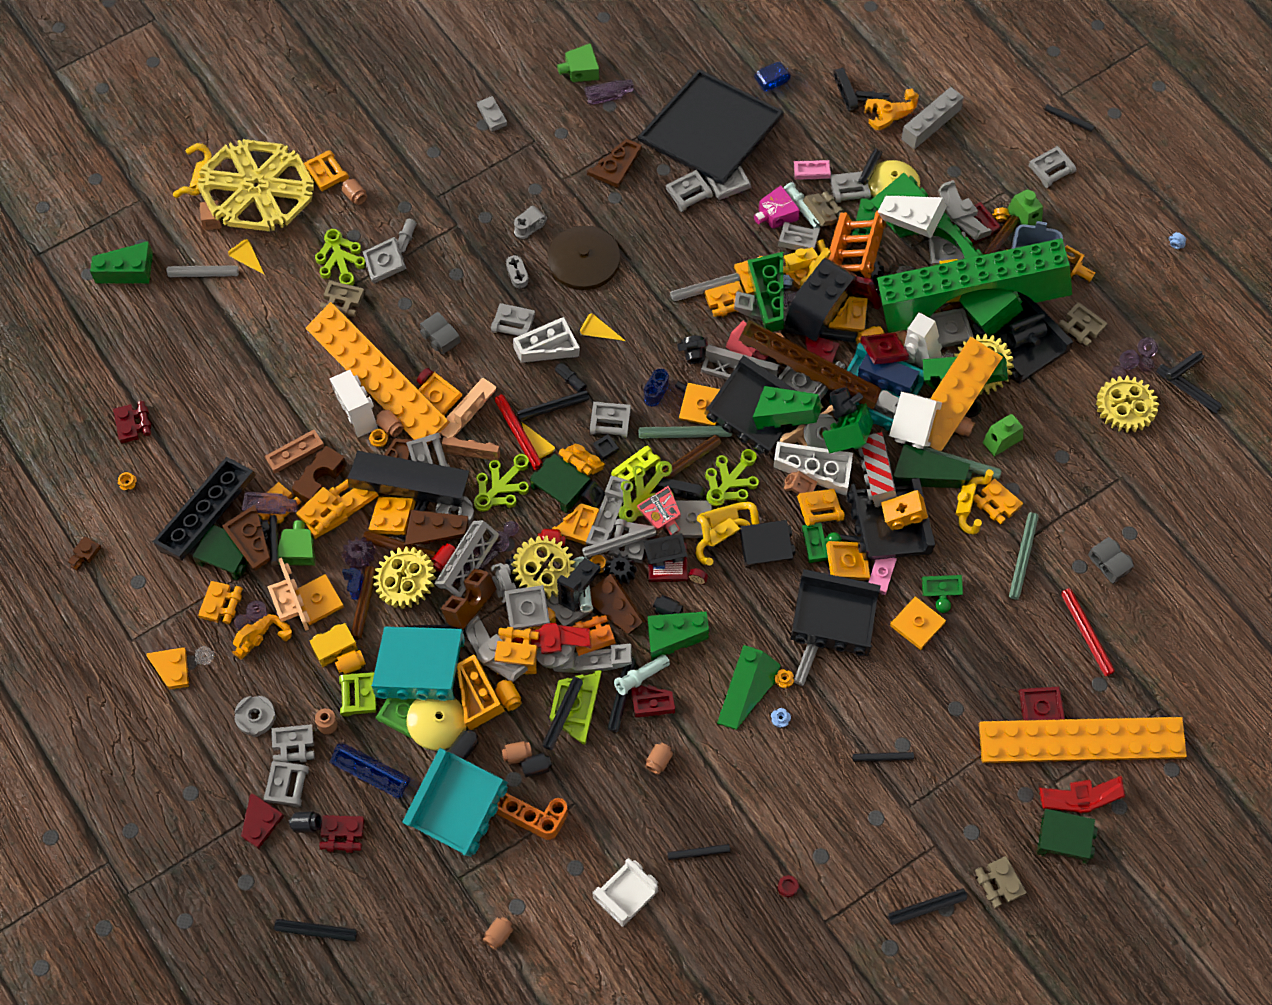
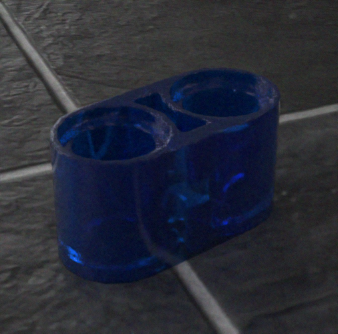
(772, 76)
(656, 387)

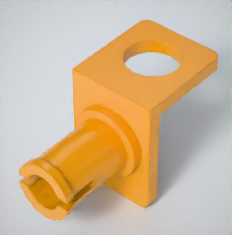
(1079, 269)

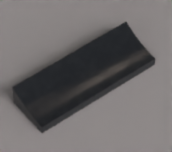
(408, 478)
(203, 509)

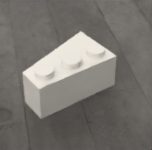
(913, 213)
(922, 340)
(547, 343)
(354, 402)

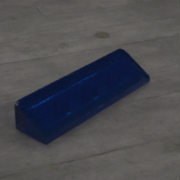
(370, 770)

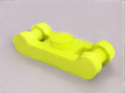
(636, 460)

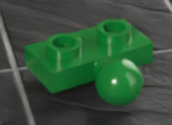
(816, 543)
(942, 587)

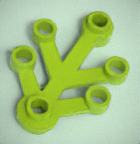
(339, 256)
(731, 480)
(501, 485)
(642, 492)

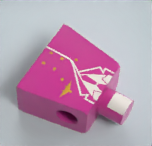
(777, 209)

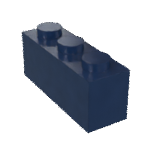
(889, 376)

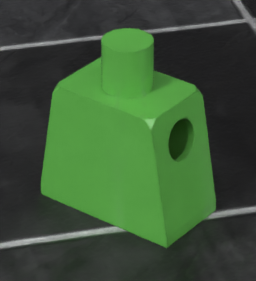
(580, 64)
(1026, 207)
(1006, 432)
(297, 545)

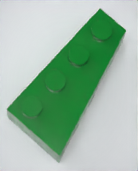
(768, 285)
(936, 369)

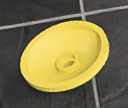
(885, 172)
(435, 732)

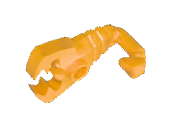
(891, 111)
(253, 634)

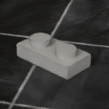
(492, 113)

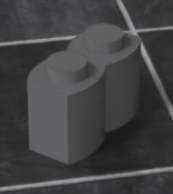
(440, 333)
(1111, 560)

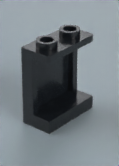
(766, 543)

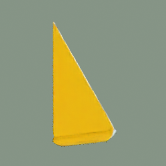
(244, 253)
(595, 327)
(540, 445)

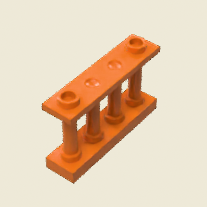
(842, 239)

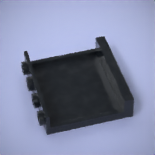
(1028, 357)
(737, 403)
(877, 538)
(835, 612)

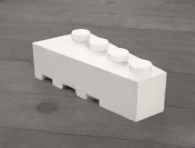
(829, 470)

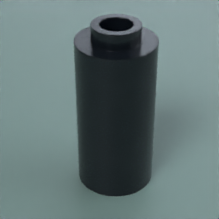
(464, 744)

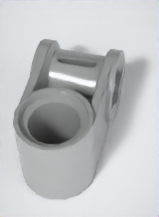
(529, 222)
(886, 404)

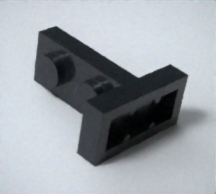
(572, 587)

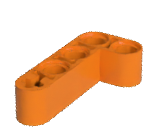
(542, 818)

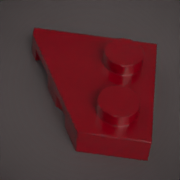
(865, 289)
(823, 348)
(652, 701)
(259, 821)

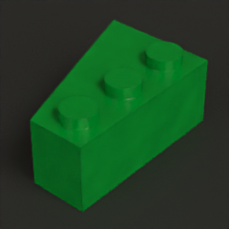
(123, 265)
(786, 407)
(850, 431)
(676, 631)

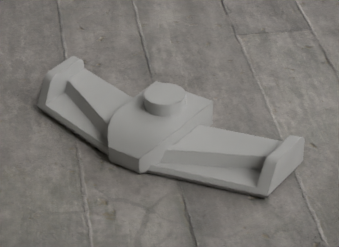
(962, 212)
(485, 650)

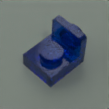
(355, 581)

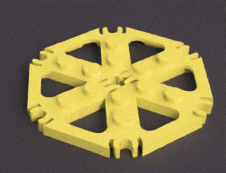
(244, 183)

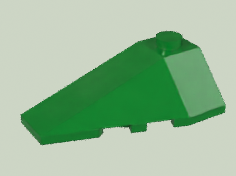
(750, 682)

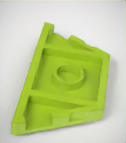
(580, 715)

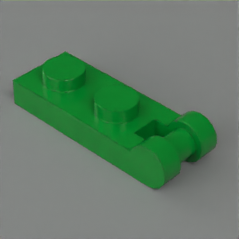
(865, 212)

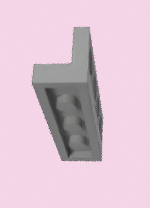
(726, 359)
(461, 555)

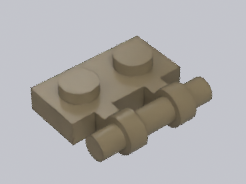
(820, 208)
(343, 294)
(1086, 320)
(1005, 879)

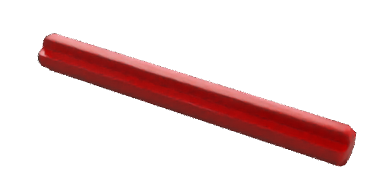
(518, 431)
(1087, 632)

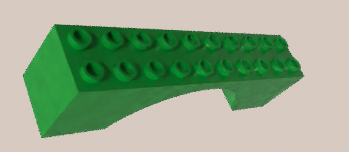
(1033, 270)
(986, 307)

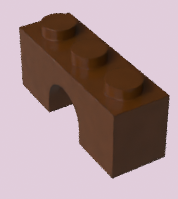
(326, 463)
(479, 589)

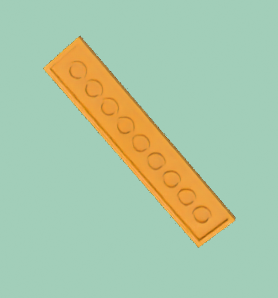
(376, 373)
(1082, 740)

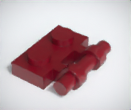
(126, 424)
(342, 827)

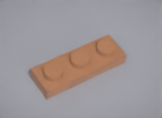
(470, 448)
(294, 451)

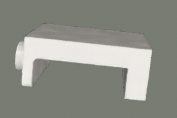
(914, 419)
(626, 892)

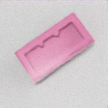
(812, 169)
(882, 573)

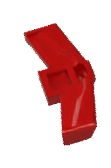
(554, 636)
(1082, 795)

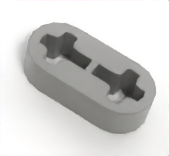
(519, 271)

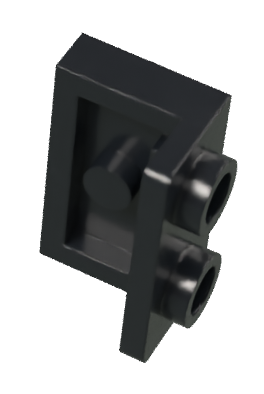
(665, 549)

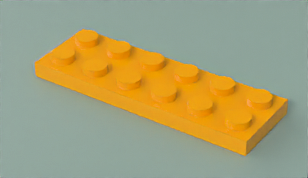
(960, 389)

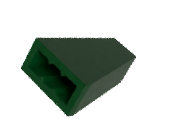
(931, 469)

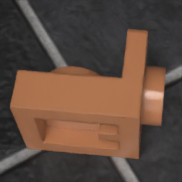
(799, 483)

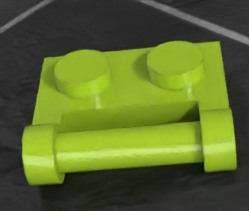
(364, 696)

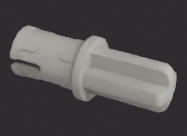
(406, 234)

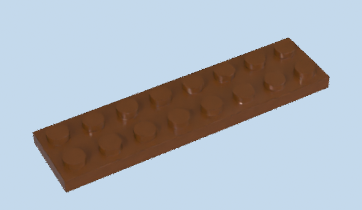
(808, 363)

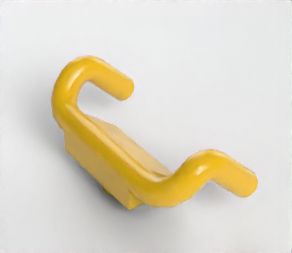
(193, 189)
(802, 258)
(966, 499)
(719, 515)
(719, 534)

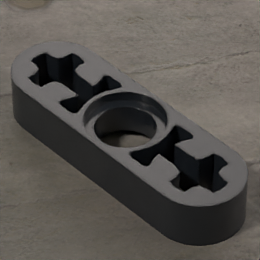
(845, 89)
(681, 489)

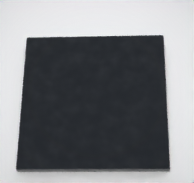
(710, 126)

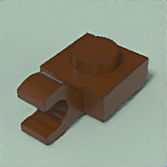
(84, 551)

